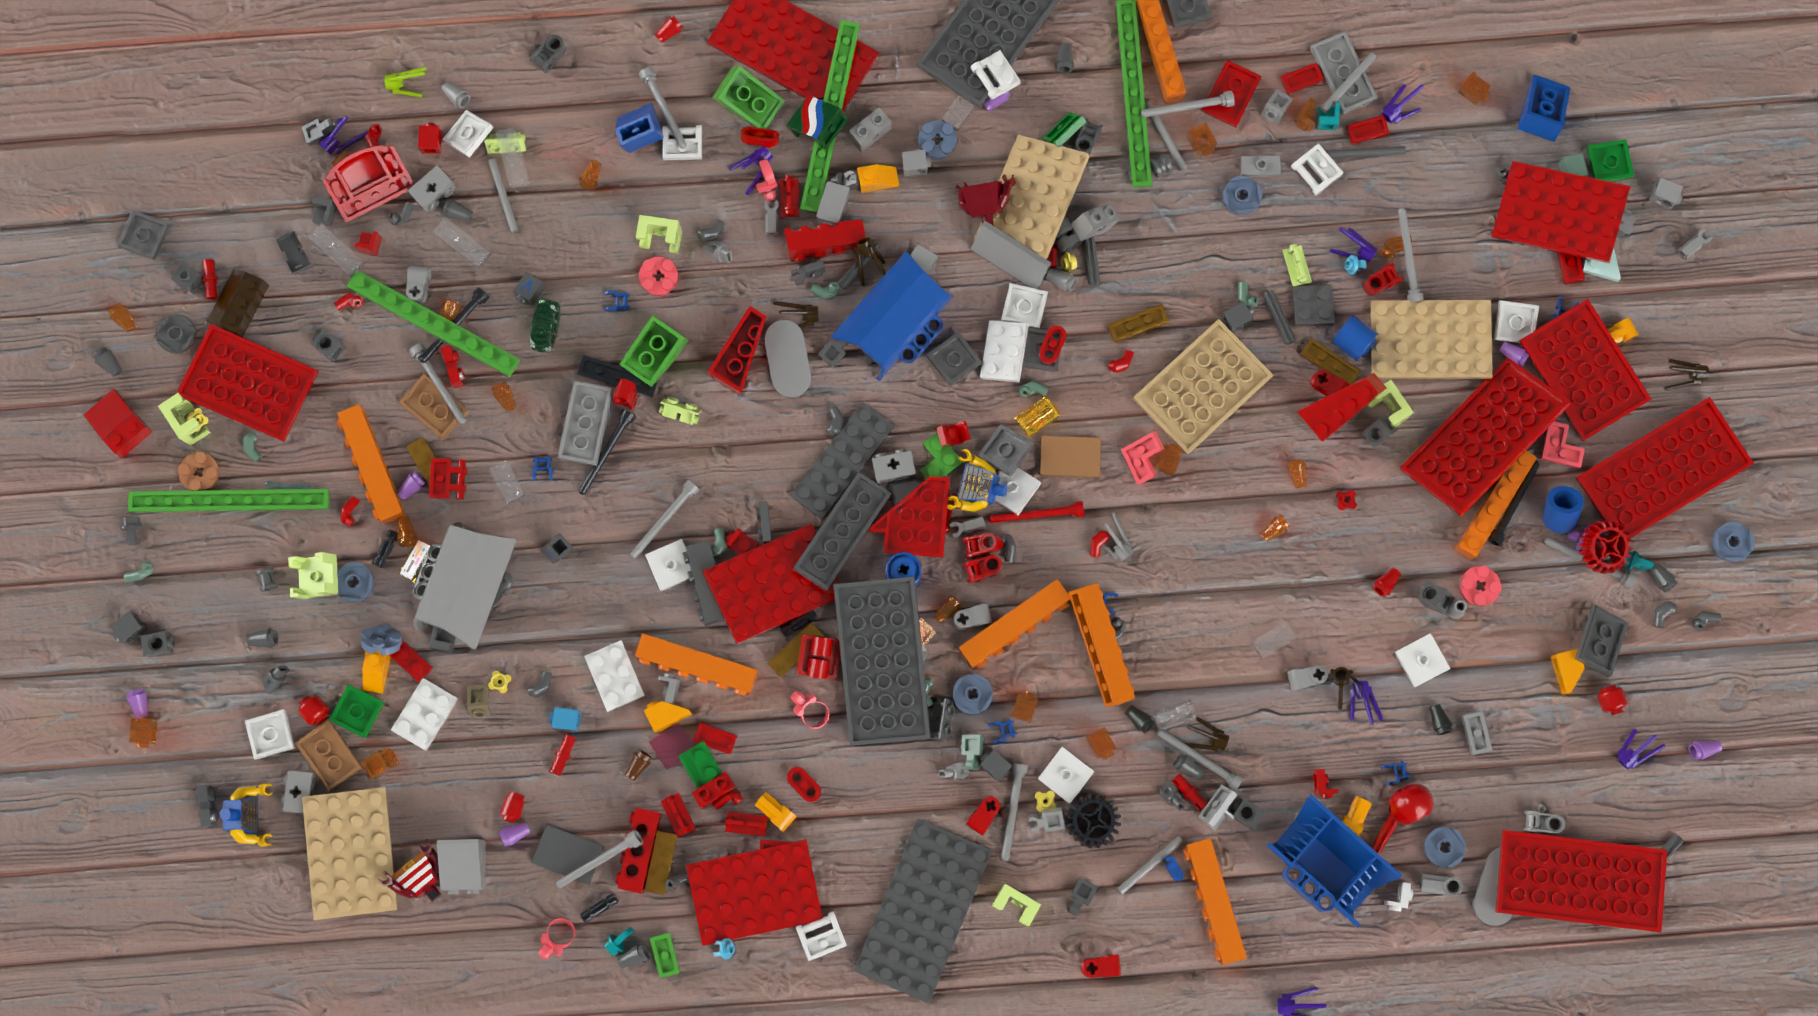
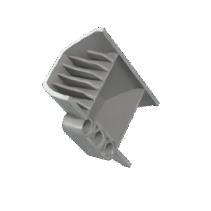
(461, 582)

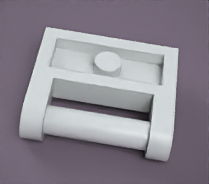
(1001, 72)
(693, 150)
(1321, 165)
(823, 943)

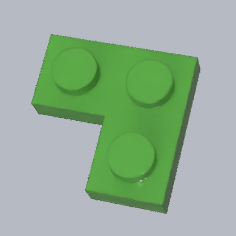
(944, 459)

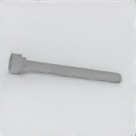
(648, 76)
(1225, 99)
(1414, 292)
(416, 351)
(688, 491)
(1627, 578)
(1019, 771)
(1234, 780)
(632, 840)

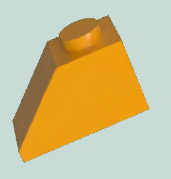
(877, 177)
(1567, 670)
(375, 672)
(664, 715)

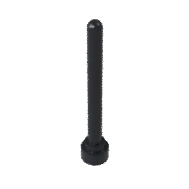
(478, 297)
(625, 419)
(1497, 535)

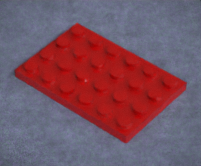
(1561, 212)
(1587, 368)
(247, 382)
(762, 588)
(754, 892)

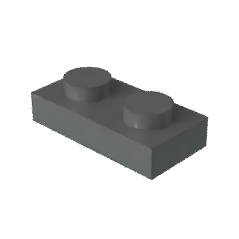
(763, 515)

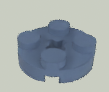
(944, 131)
(1235, 204)
(1721, 544)
(363, 575)
(381, 639)
(961, 696)
(1446, 835)

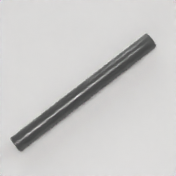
(1366, 152)

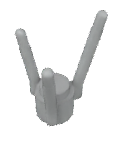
(1122, 549)

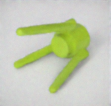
(395, 81)

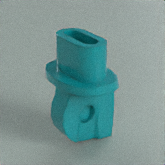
(1637, 562)
(616, 943)

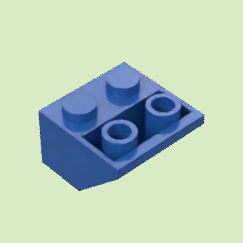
(638, 128)

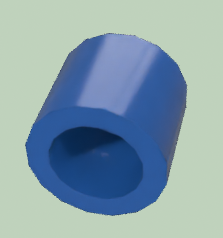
(1355, 338)
(1562, 509)
(907, 560)

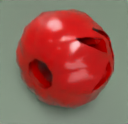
(1411, 803)

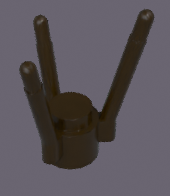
(867, 248)
(808, 312)
(1696, 372)
(1341, 678)
(1217, 738)

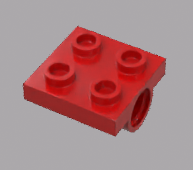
(818, 657)

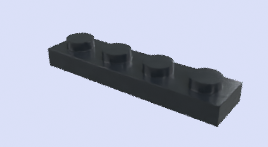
(611, 373)

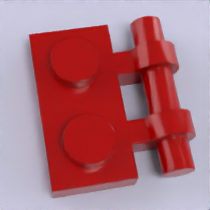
(440, 478)

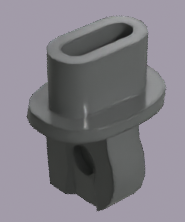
(847, 179)
(132, 524)
(274, 678)
(1171, 794)

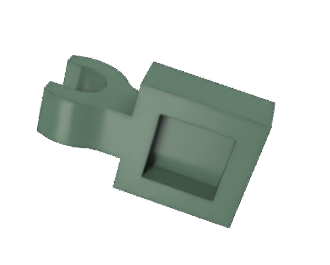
(972, 747)

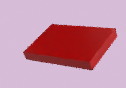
(1242, 84)

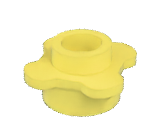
(1068, 262)
(198, 414)
(496, 676)
(1049, 796)

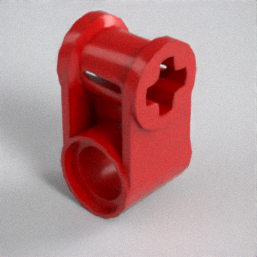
(1385, 279)
(1330, 382)
(625, 394)
(979, 544)
(980, 568)
(981, 818)
(1105, 966)

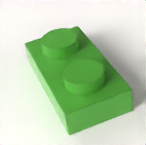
(665, 955)

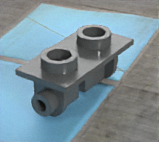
(944, 710)

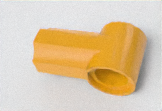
(1623, 331)
(778, 813)
(1357, 814)

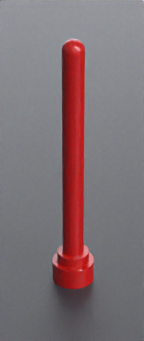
(1075, 509)

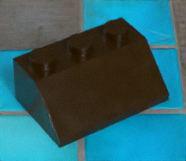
(238, 302)

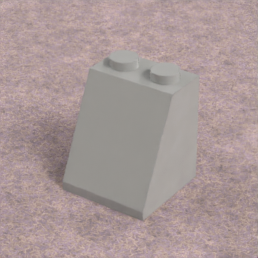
(461, 865)

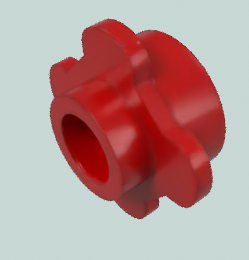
(1342, 504)

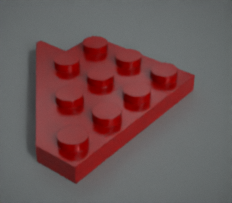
(918, 520)

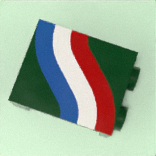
(818, 121)

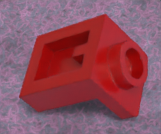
(953, 434)
(740, 542)
(1320, 782)

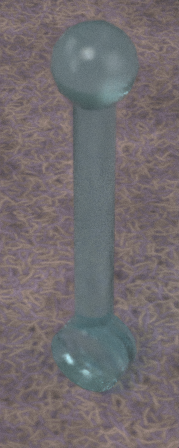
(269, 484)

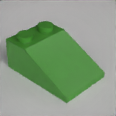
(748, 98)
(654, 351)

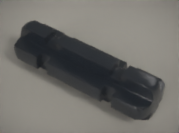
(385, 549)
(798, 623)
(599, 908)

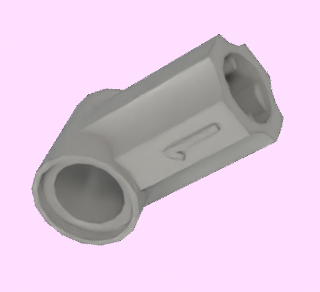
(1438, 884)

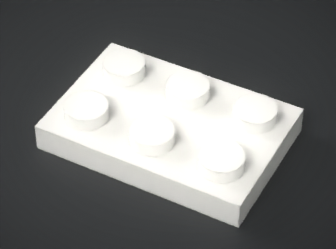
(1004, 351)
(614, 676)
(424, 714)

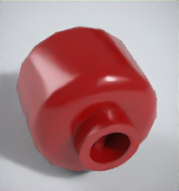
(1612, 699)
(313, 710)

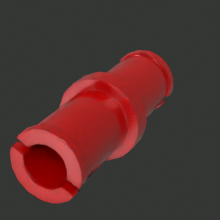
(209, 279)
(562, 755)
(1189, 792)

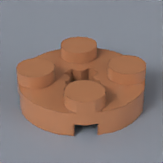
(188, 469)

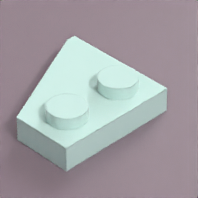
(1603, 270)

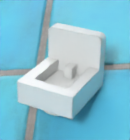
(1404, 895)

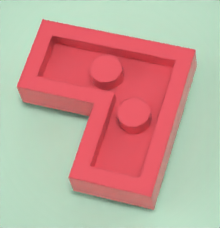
(1556, 450)
(1138, 456)

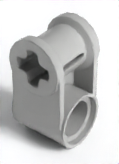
(418, 281)
(976, 617)
(1303, 677)
(1539, 822)

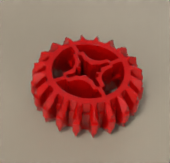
(1613, 545)

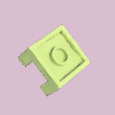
(657, 226)
(1395, 403)
(174, 411)
(316, 576)
(1019, 900)

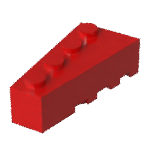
(823, 240)
(737, 354)
(1336, 409)

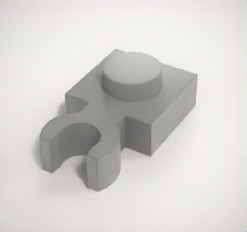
(1051, 820)

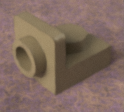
(478, 701)

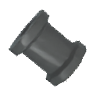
(266, 579)

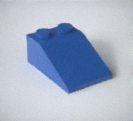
(1544, 108)

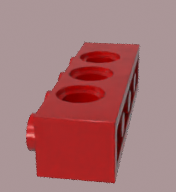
(638, 882)

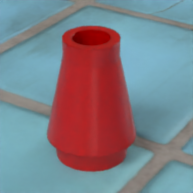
(669, 29)
(1385, 584)

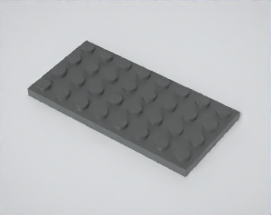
(978, 32)
(882, 661)
(923, 911)

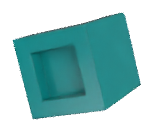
(1328, 120)

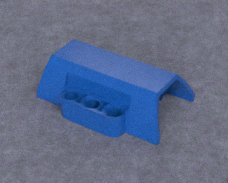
(895, 315)
(1330, 860)

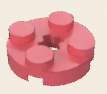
(650, 268)
(1490, 580)

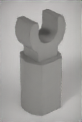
(771, 219)
(1693, 245)
(968, 526)

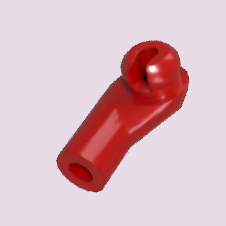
(373, 135)
(349, 299)
(731, 795)

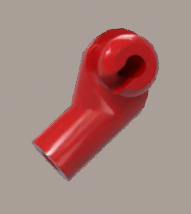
(1121, 364)
(346, 510)
(1097, 541)

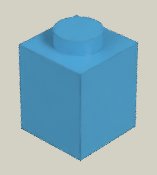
(565, 719)

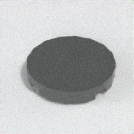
(176, 333)

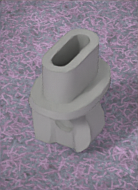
(718, 251)
(954, 771)

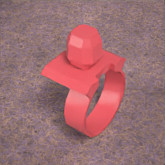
(770, 182)
(802, 701)
(548, 946)

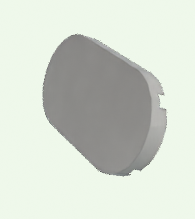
(788, 358)
(1485, 895)

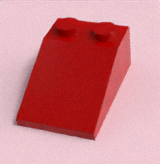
(117, 424)

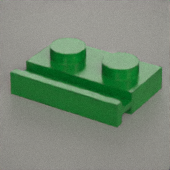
(1064, 129)
(700, 764)

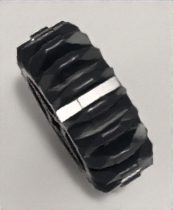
(1100, 805)

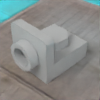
(1276, 106)
(671, 690)

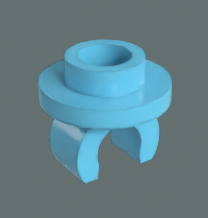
(1352, 264)
(726, 948)

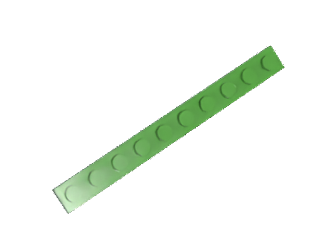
(1133, 93)
(834, 95)
(433, 323)
(228, 500)

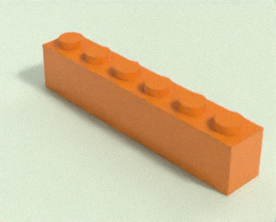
(1161, 50)
(371, 464)
(1494, 507)
(1014, 624)
(1102, 645)
(697, 664)
(1215, 902)

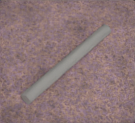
(1349, 81)
(1167, 139)
(503, 195)
(1150, 865)

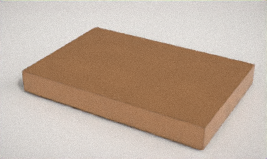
(430, 408)
(1070, 456)
(329, 755)

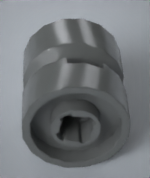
(1067, 238)

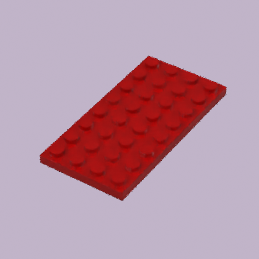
(787, 46)
(1484, 436)
(1665, 469)
(1581, 881)

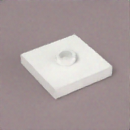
(467, 133)
(1024, 305)
(1515, 321)
(1019, 490)
(669, 565)
(1422, 660)
(269, 734)
(1065, 775)

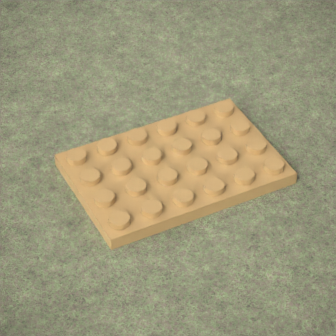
(1042, 191)
(1432, 339)
(1202, 387)
(348, 853)

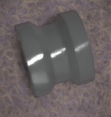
(1161, 166)

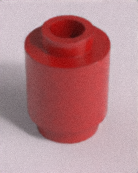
(512, 807)

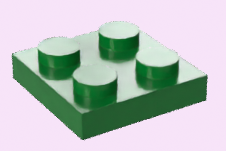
(1610, 161)
(356, 711)

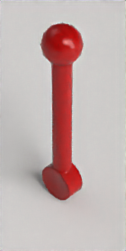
(950, 512)

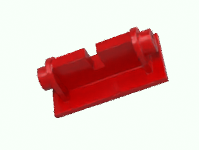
(789, 197)
(713, 790)
(678, 814)
(746, 824)

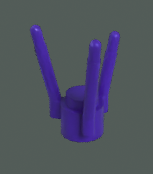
(1393, 112)
(330, 142)
(756, 156)
(1365, 250)
(1364, 691)
(1629, 758)
(1286, 1005)

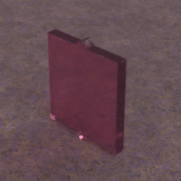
(671, 744)

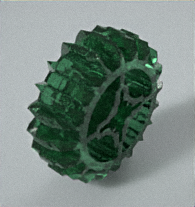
(545, 325)

